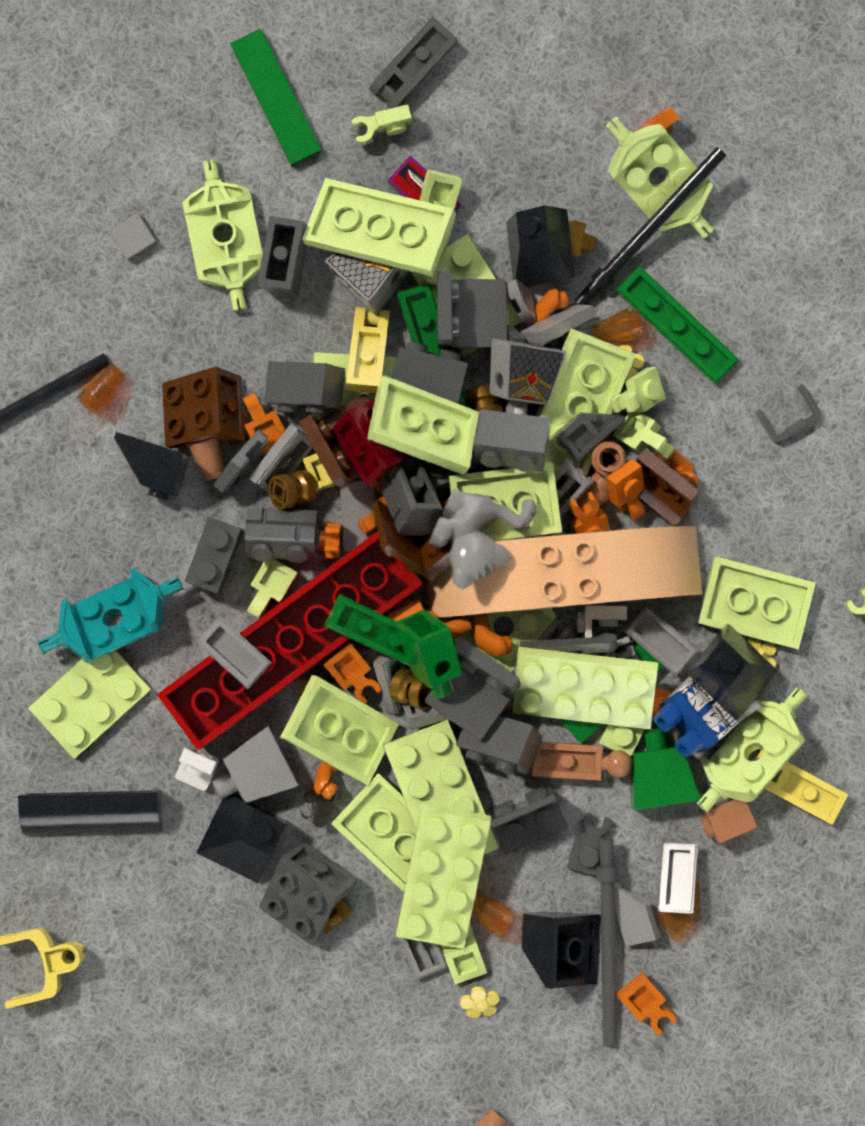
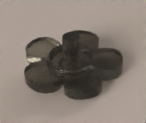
(319, 807)

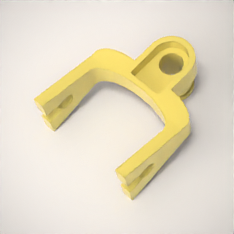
(53, 959)

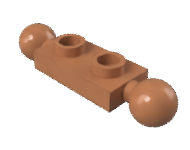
(579, 761)

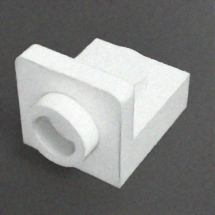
(606, 615)
(196, 768)

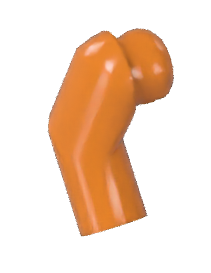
(549, 303)

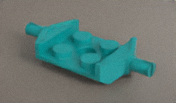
(85, 623)

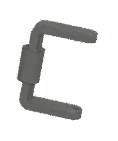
(796, 428)

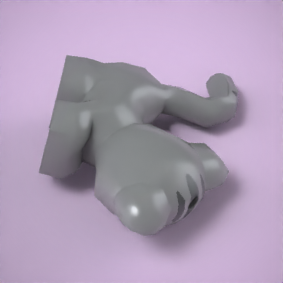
(473, 552)

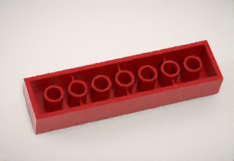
(291, 637)

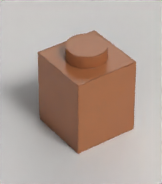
(727, 820)

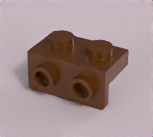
(665, 490)

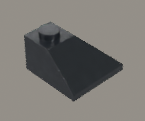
(540, 246)
(154, 465)
(732, 671)
(242, 837)
(562, 947)

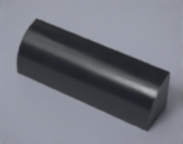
(90, 812)

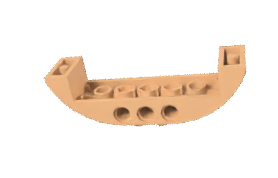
(578, 572)

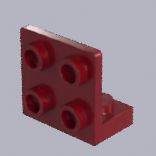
(367, 456)

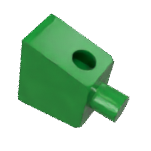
(429, 651)
(660, 774)

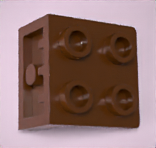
(203, 408)
(326, 446)
(411, 550)

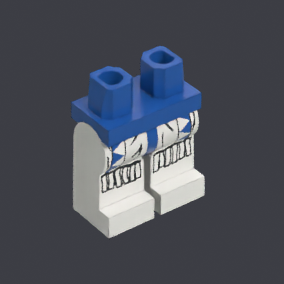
(696, 718)

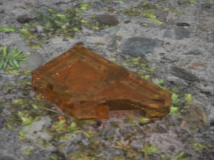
(678, 924)

